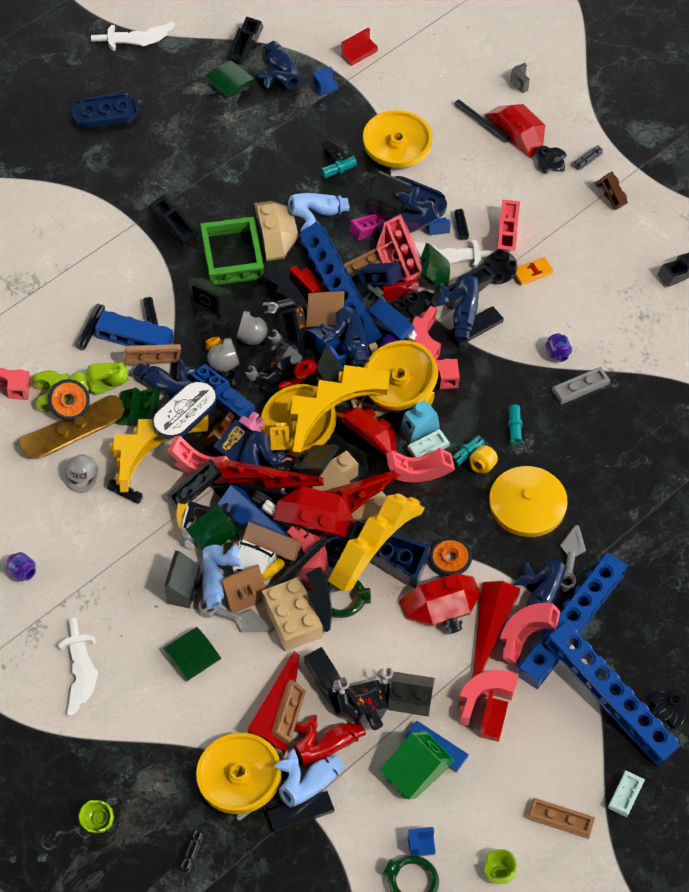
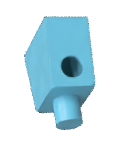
(419, 422)

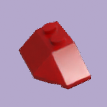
(520, 125)
(369, 428)
(315, 511)
(441, 599)

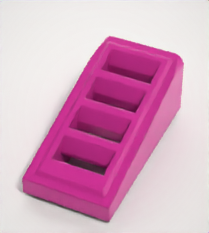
(359, 232)

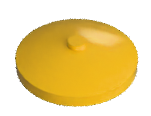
(397, 138)
(411, 374)
(276, 412)
(528, 501)
(238, 773)

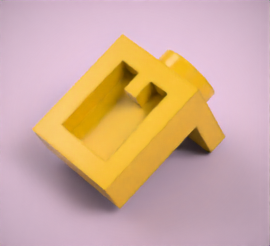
(280, 436)

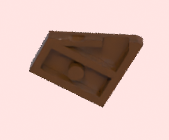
(613, 192)
(218, 429)

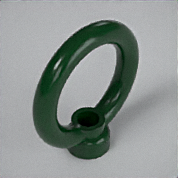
(364, 597)
(393, 868)

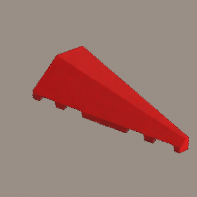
(273, 478)
(495, 607)
(265, 717)

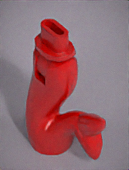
(302, 371)
(331, 742)

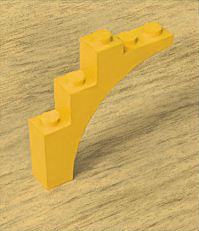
(353, 383)
(132, 448)
(377, 529)

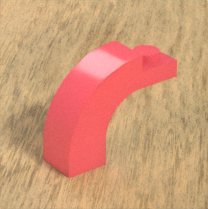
(191, 460)
(421, 468)
(522, 624)
(500, 681)

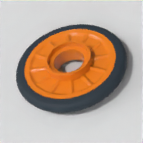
(72, 388)
(454, 546)

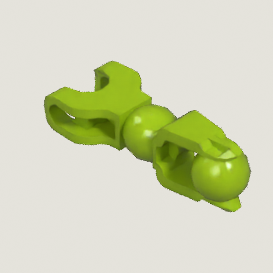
(98, 378)

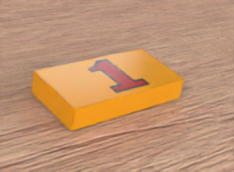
(533, 271)

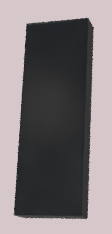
(483, 322)
(196, 483)
(315, 807)

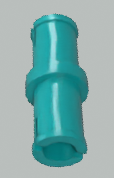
(339, 167)
(515, 424)
(466, 450)

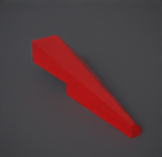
(359, 492)

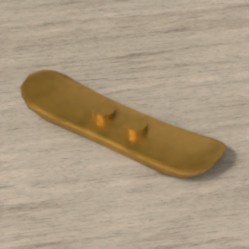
(65, 432)

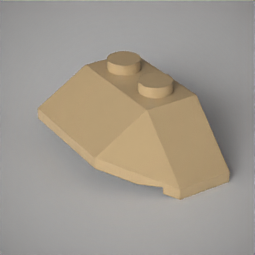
(276, 229)

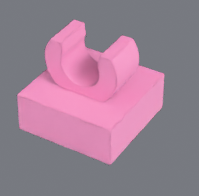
(251, 423)

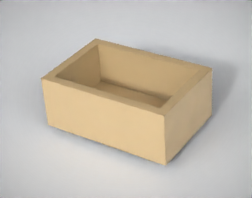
(292, 614)

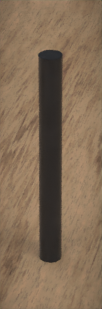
(482, 120)
(302, 561)

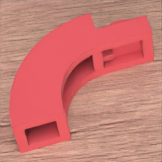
(508, 225)
(422, 326)
(320, 559)

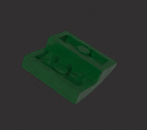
(229, 78)
(435, 268)
(138, 405)
(212, 528)
(192, 653)

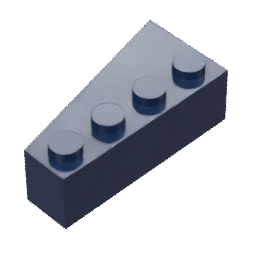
(399, 556)

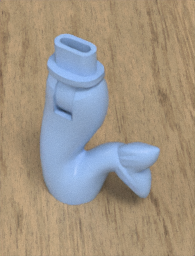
(320, 203)
(211, 575)
(315, 779)

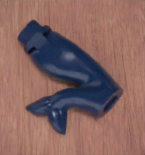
(286, 69)
(427, 211)
(466, 310)
(355, 338)
(158, 377)
(260, 443)
(550, 578)

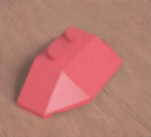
(399, 246)

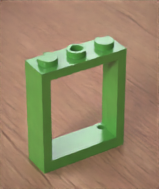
(232, 273)

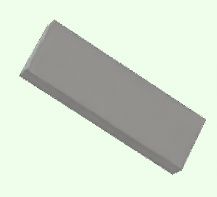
(580, 385)

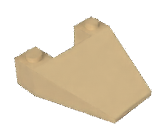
(341, 472)

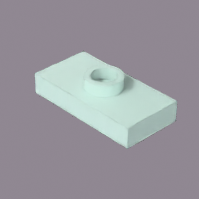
(428, 444)
(626, 793)

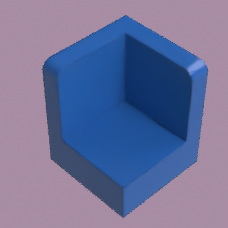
(324, 81)
(440, 226)
(421, 841)

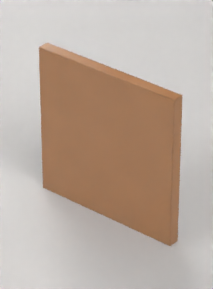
(323, 308)
(244, 588)

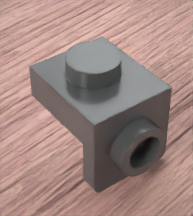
(519, 77)
(373, 296)

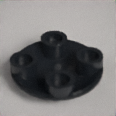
(502, 265)

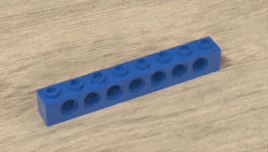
(334, 273)
(614, 570)
(613, 704)

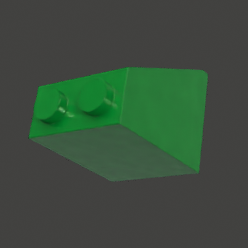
(416, 764)

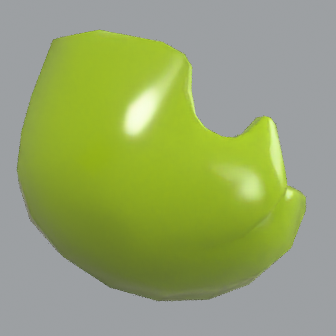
(96, 816)
(500, 866)

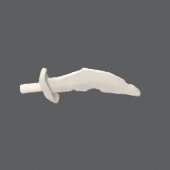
(135, 37)
(462, 254)
(82, 667)

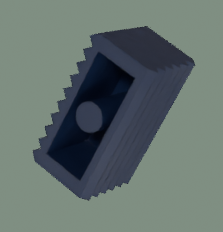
(380, 274)

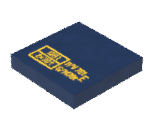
(233, 441)

